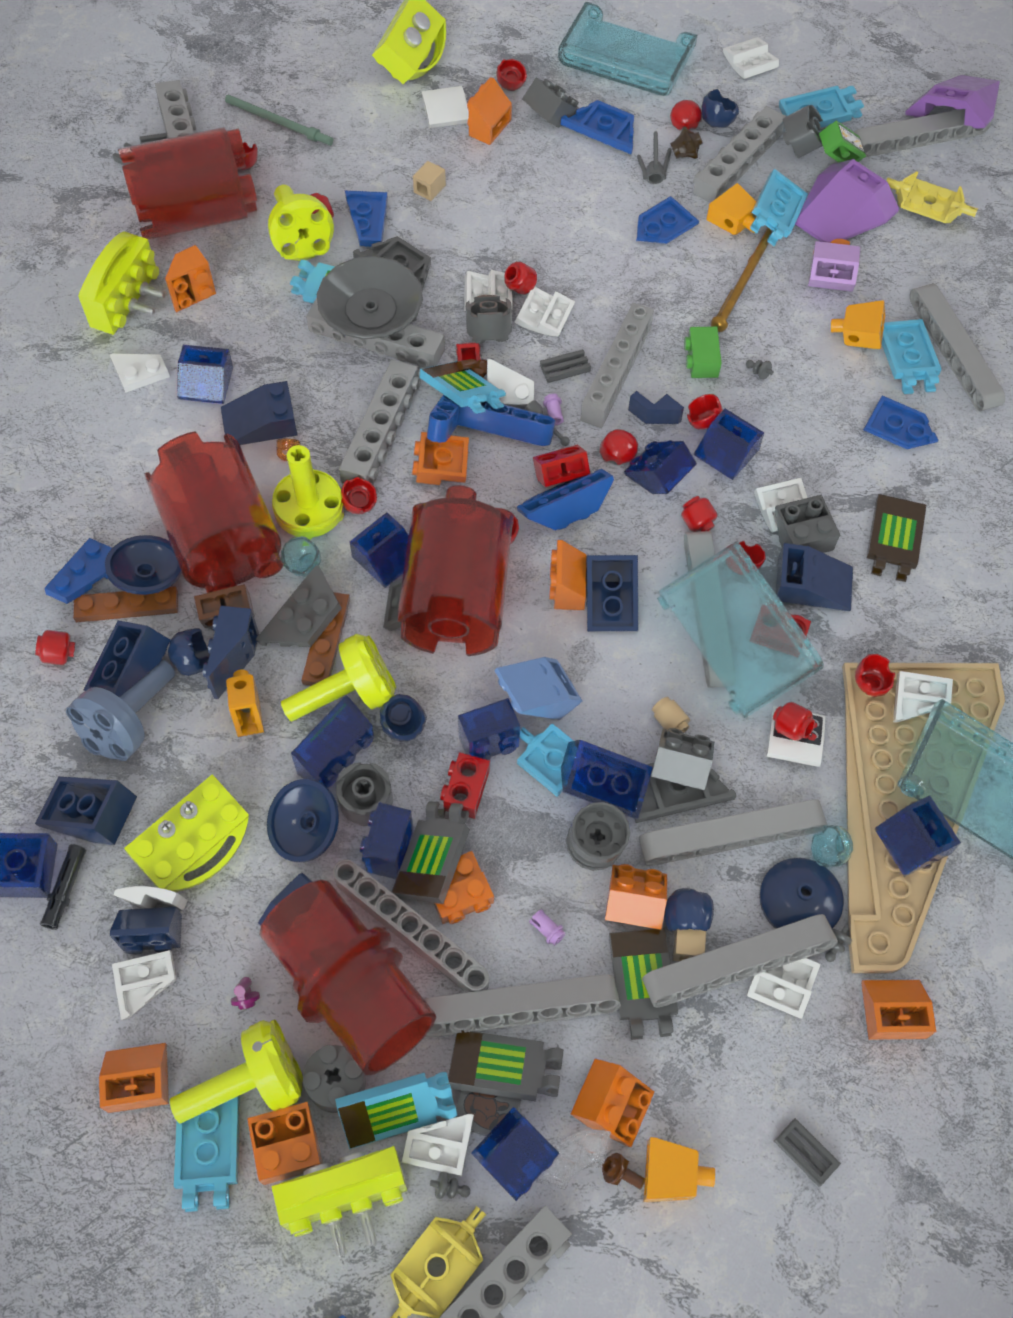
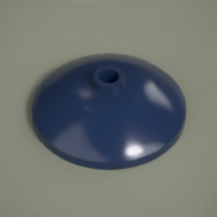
(142, 565)
(292, 817)
(782, 895)

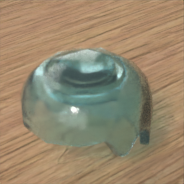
(300, 556)
(832, 846)

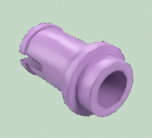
(552, 404)
(547, 927)

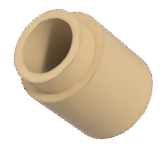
(670, 715)

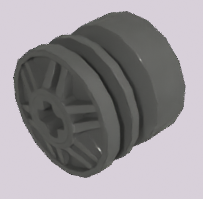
(611, 830)

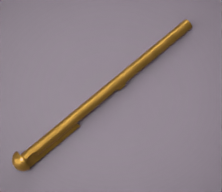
(723, 314)

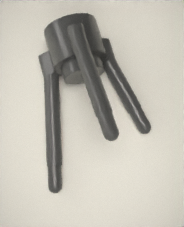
(655, 170)

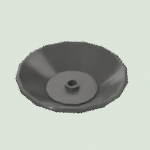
(369, 297)

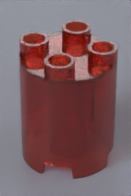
(188, 182)
(214, 513)
(455, 573)

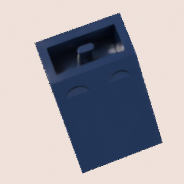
(813, 578)
(230, 647)

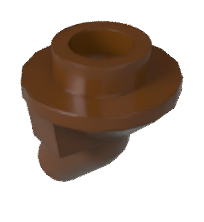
(478, 367)
(616, 1169)

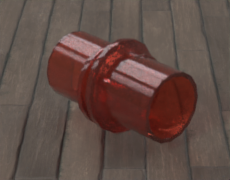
(347, 976)

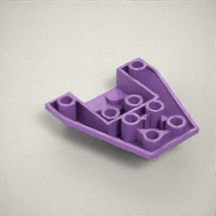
(970, 93)
(846, 203)

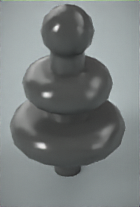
(761, 368)
(842, 938)
(451, 1187)

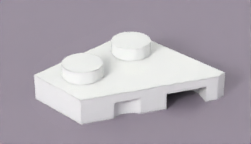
(139, 369)
(517, 387)
(918, 694)
(142, 980)
(440, 1145)

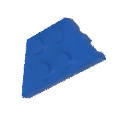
(603, 124)

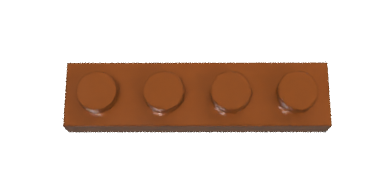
(124, 605)
(324, 650)

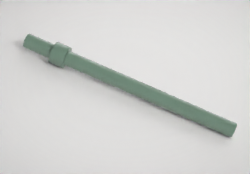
(312, 133)

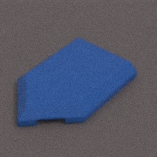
(664, 222)
(900, 424)

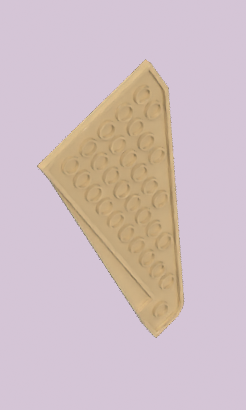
(882, 903)

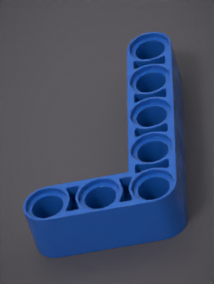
(504, 421)

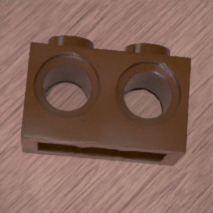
(209, 603)

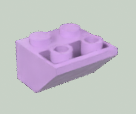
(834, 266)

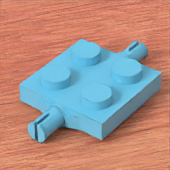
(545, 756)

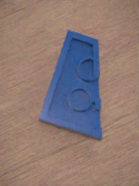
(368, 215)
(79, 572)

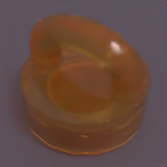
(285, 444)

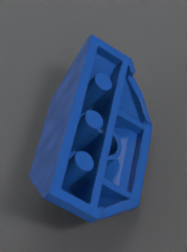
(568, 501)

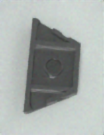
(402, 252)
(303, 614)
(670, 798)

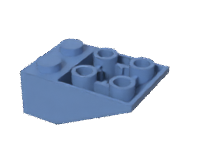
(539, 688)

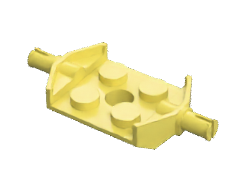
(945, 203)
(457, 1246)

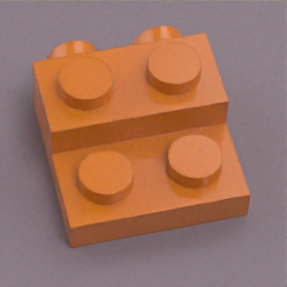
(440, 460)
(466, 893)

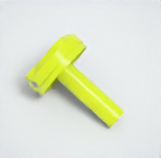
(299, 225)
(308, 498)
(362, 672)
(267, 1066)

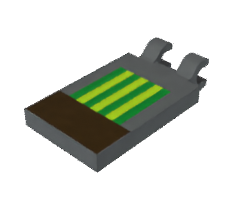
(432, 855)
(633, 957)
(503, 1066)

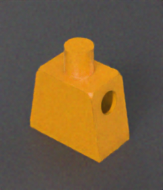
(732, 210)
(862, 324)
(243, 694)
(673, 1172)

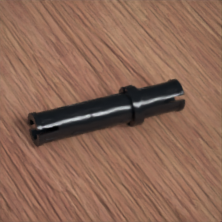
(60, 895)

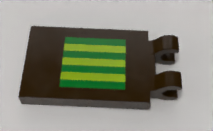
(896, 535)

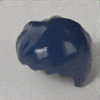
(718, 110)
(188, 651)
(402, 718)
(689, 910)

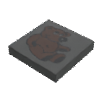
(487, 1109)

